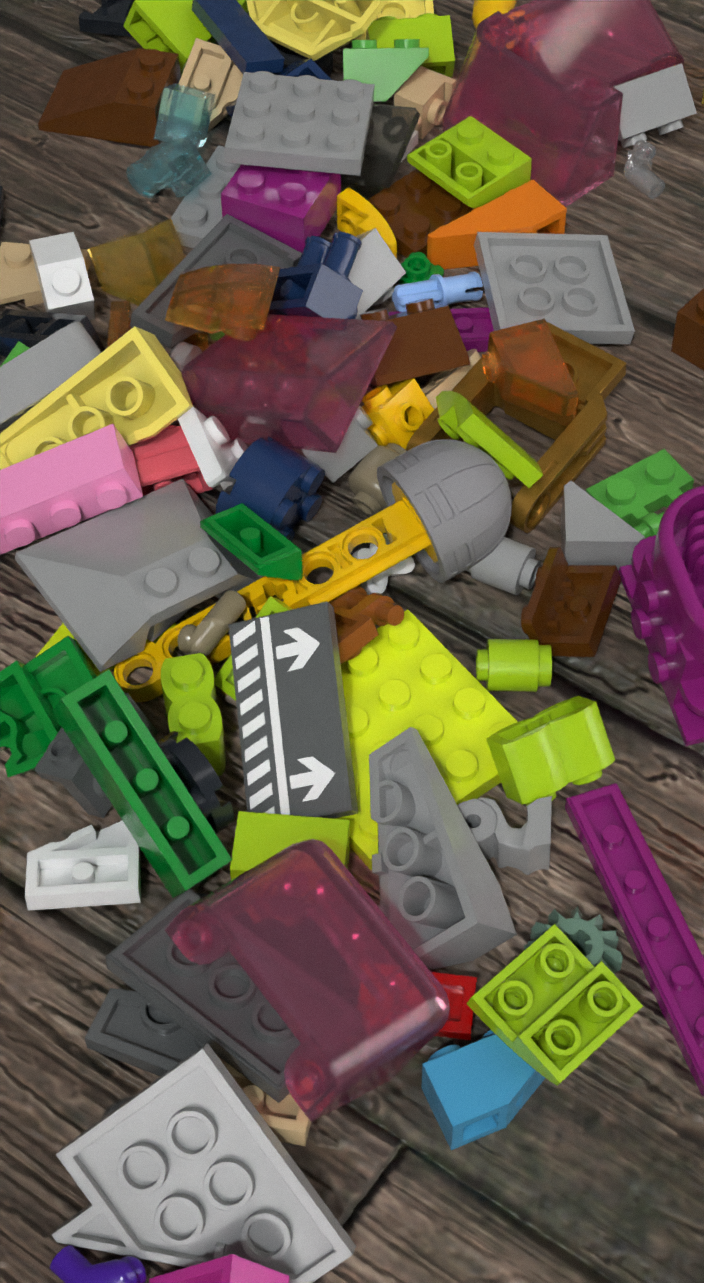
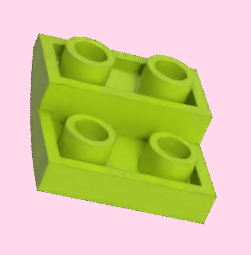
(465, 421)
(554, 1005)

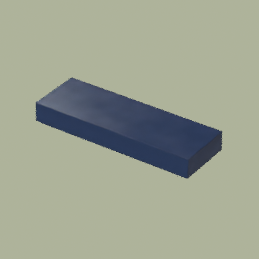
(238, 35)

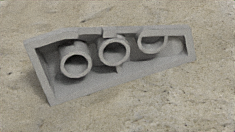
(429, 863)

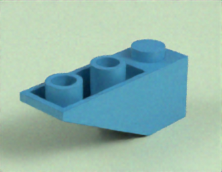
(477, 1088)

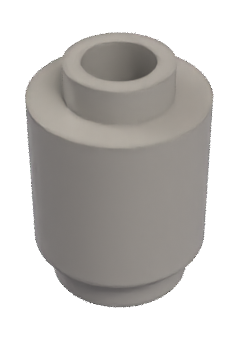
(508, 567)

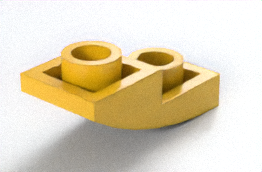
(358, 216)

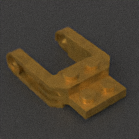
(575, 445)

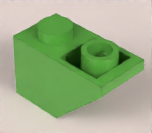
(383, 66)

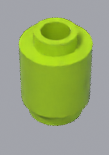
(514, 665)

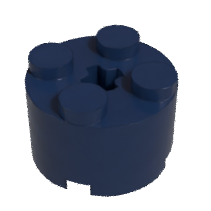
(275, 485)

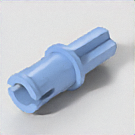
(442, 290)

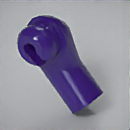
(73, 1267)

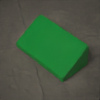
(255, 543)

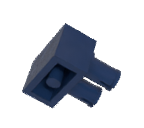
(320, 280)

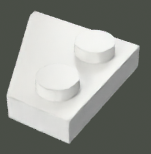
(212, 447)

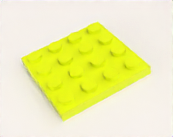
(415, 682)

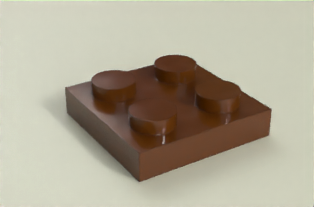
(415, 209)

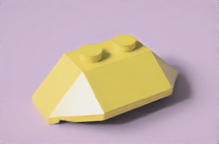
(314, 26)

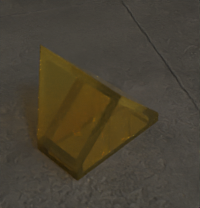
(137, 261)

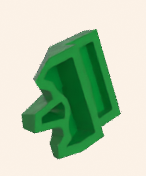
(29, 697)

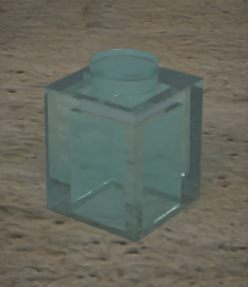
(184, 114)

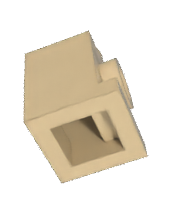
(427, 93)

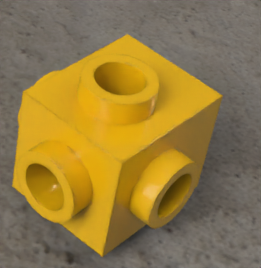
(396, 411)

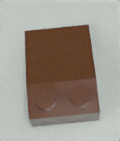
(113, 97)

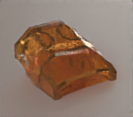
(224, 299)

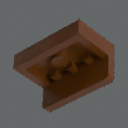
(570, 605)

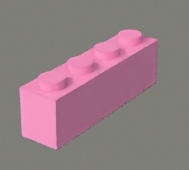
(66, 487)

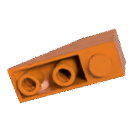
(517, 211)

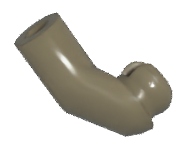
(214, 625)

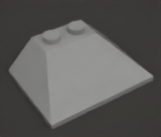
(132, 571)

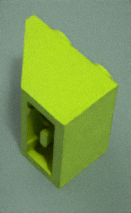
(472, 163)

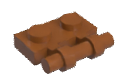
(357, 616)

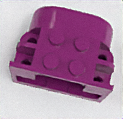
(668, 608)

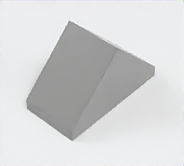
(593, 532)

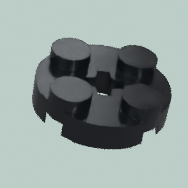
(198, 779)

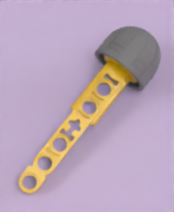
(442, 506)

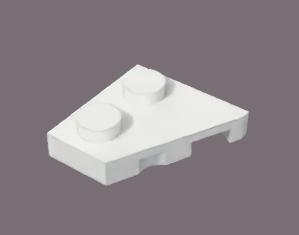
(85, 870)

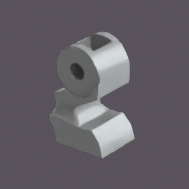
(513, 847)

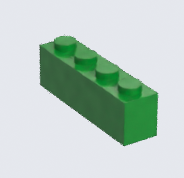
(141, 783)

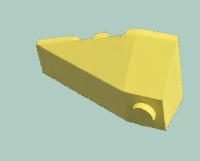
(124, 386)

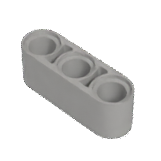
(42, 370)

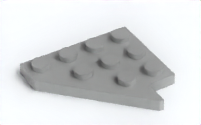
(198, 1177)

